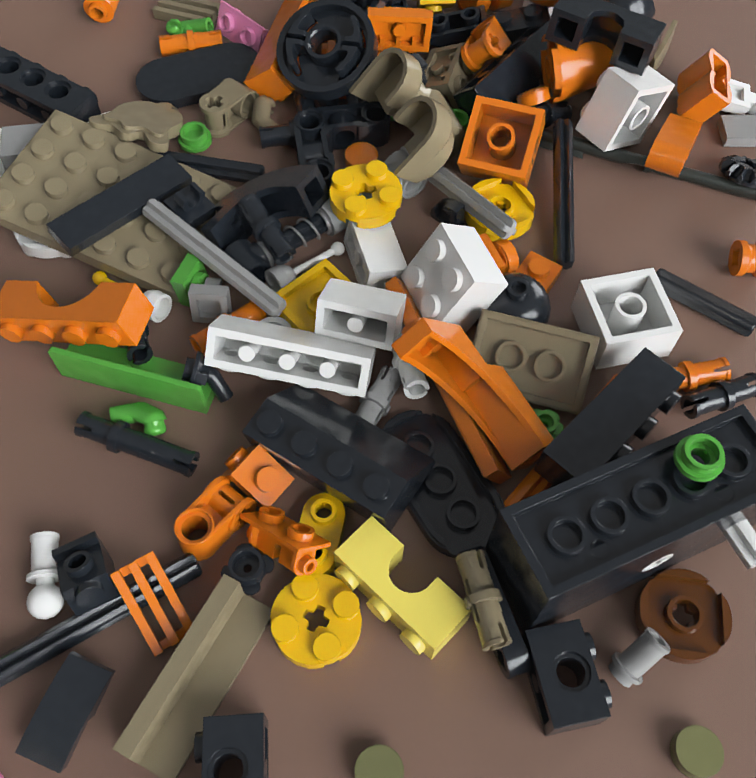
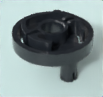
(329, 74)

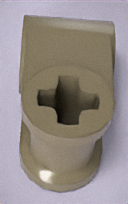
(226, 107)

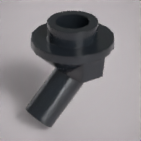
(199, 374)

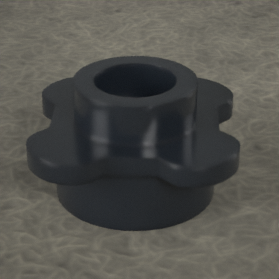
(244, 556)

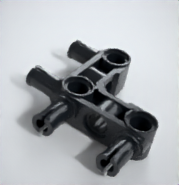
(325, 129)

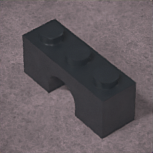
(625, 32)

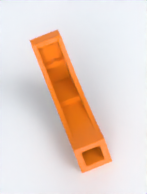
(480, 388)

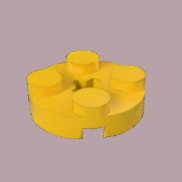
(368, 178)
(515, 199)
(327, 643)

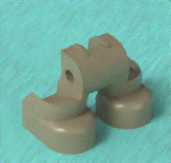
(397, 84)

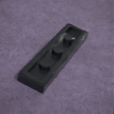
(118, 205)

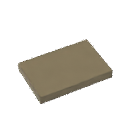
(542, 359)

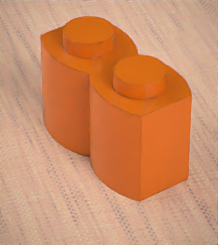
(704, 87)

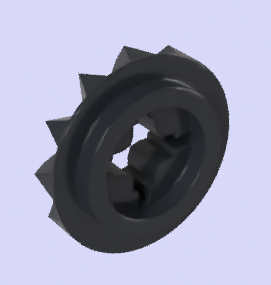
(739, 170)

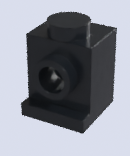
(85, 573)

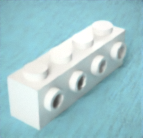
(289, 355)

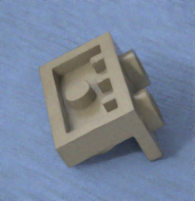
(447, 71)

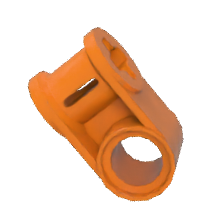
(484, 43)
(216, 512)

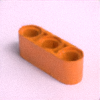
(673, 145)

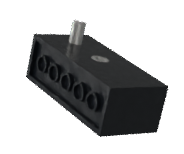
(624, 523)

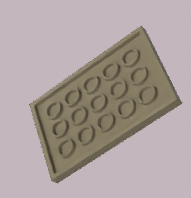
(70, 165)

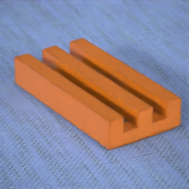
(134, 567)

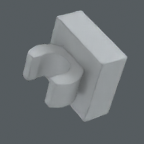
(209, 300)

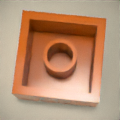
(501, 140)

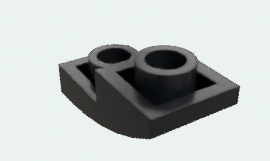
(65, 712)

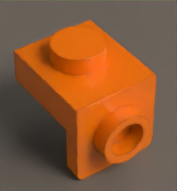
(257, 474)

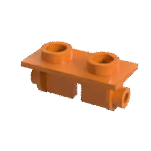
(284, 538)

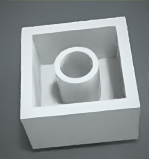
(623, 107)
(453, 276)
(627, 315)

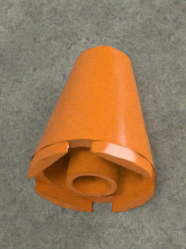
(573, 71)

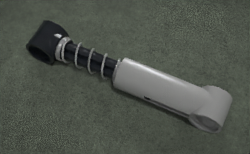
(257, 258)

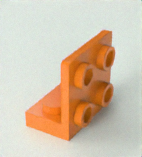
(402, 28)

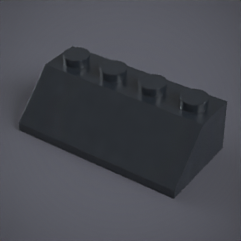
(339, 453)

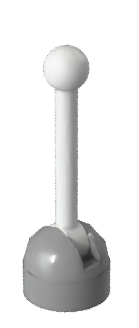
(282, 275)

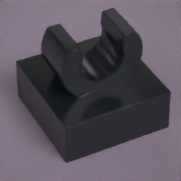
(191, 205)

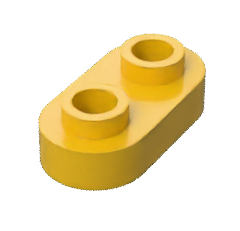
(328, 528)

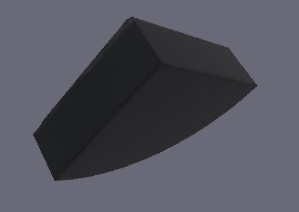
(449, 212)

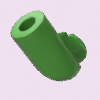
(175, 26)
(143, 413)

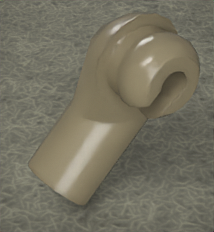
(262, 110)

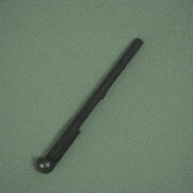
(623, 156)

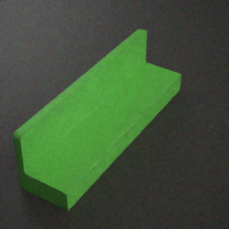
(154, 380)

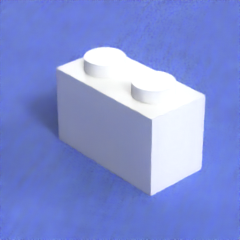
(360, 313)

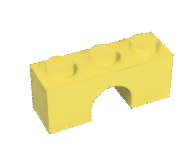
(424, 617)

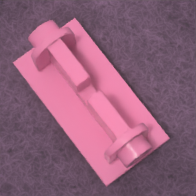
(239, 27)

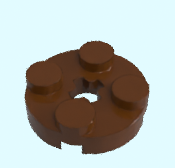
(710, 614)

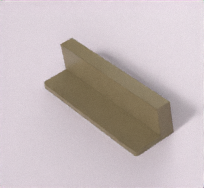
(194, 680)

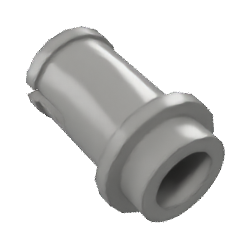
(638, 658)

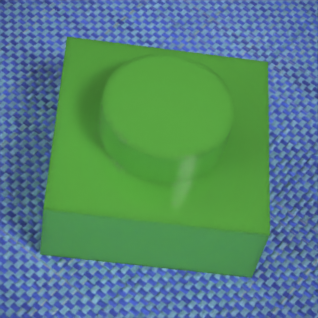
(189, 271)

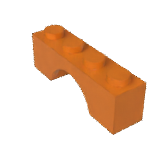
(107, 316)

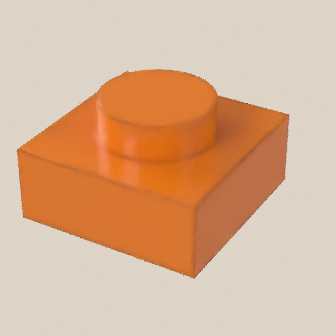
(541, 269)

